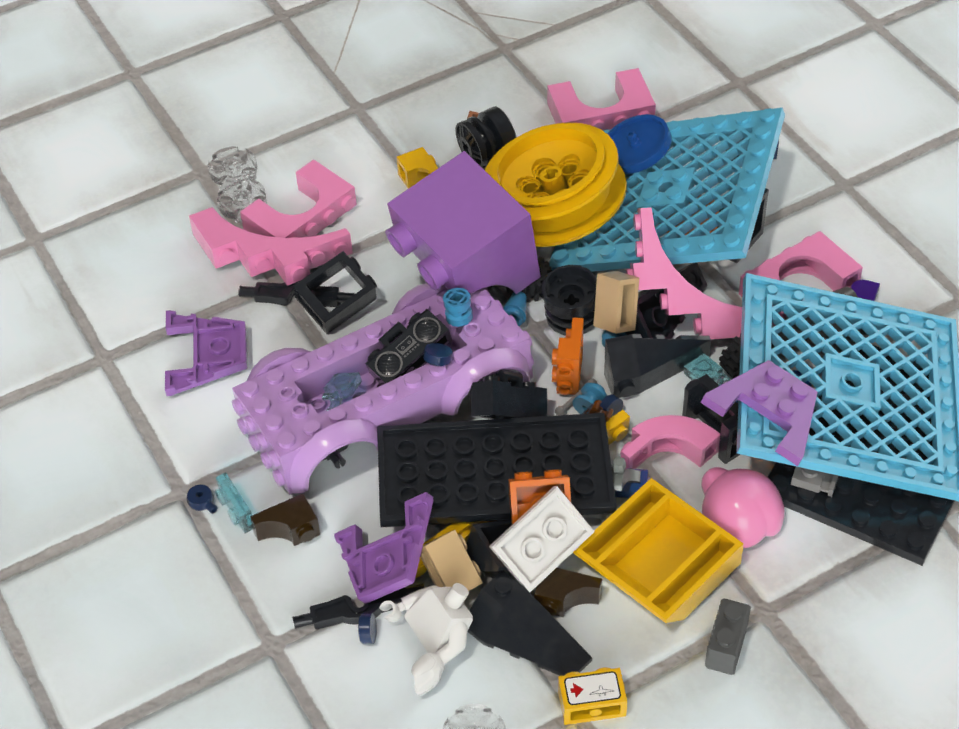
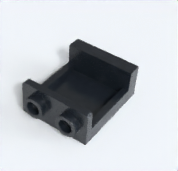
(725, 425)

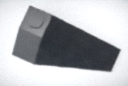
(516, 622)

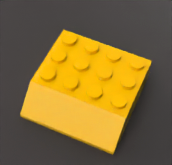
(662, 552)

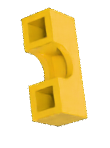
(415, 166)

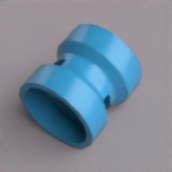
(457, 306)

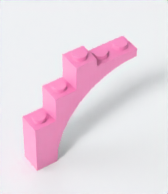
(262, 253)
(679, 296)

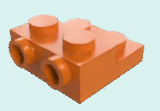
(569, 359)
(527, 490)

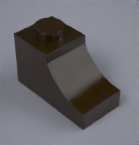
(287, 520)
(567, 589)

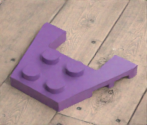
(217, 350)
(774, 396)
(390, 561)

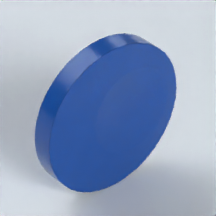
(640, 142)

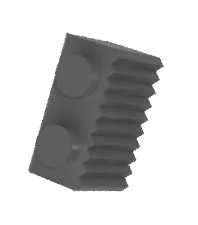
(727, 636)

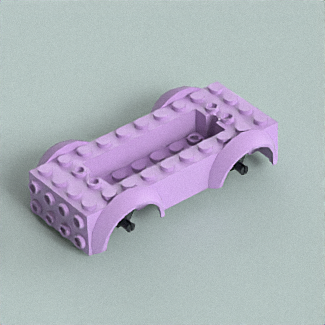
(284, 391)

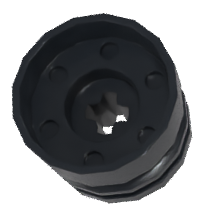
(484, 135)
(567, 295)

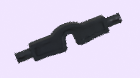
(282, 294)
(343, 611)

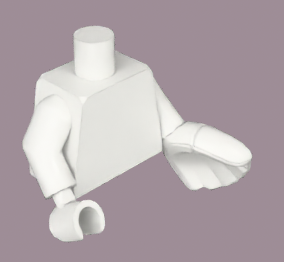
(439, 623)

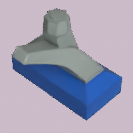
(627, 480)

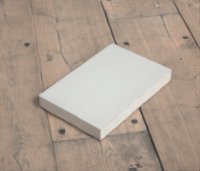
(541, 538)

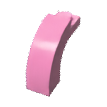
(671, 434)

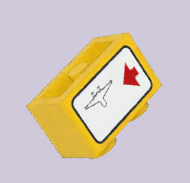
(592, 695)

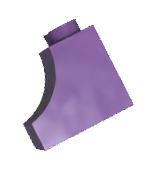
(464, 230)

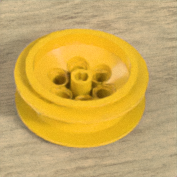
(563, 178)

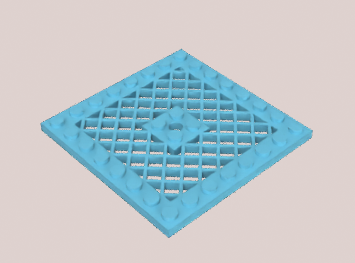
(733, 237)
(935, 334)

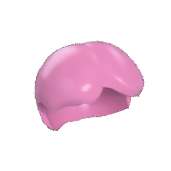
(742, 503)

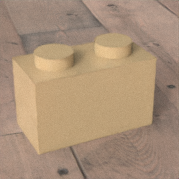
(616, 302)
(449, 562)

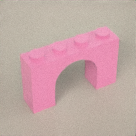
(630, 89)
(328, 190)
(812, 256)

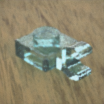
(705, 365)
(341, 387)

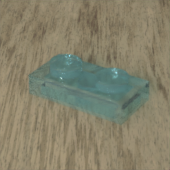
(238, 509)

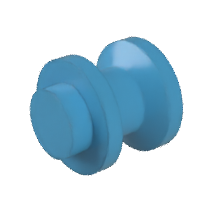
(590, 393)

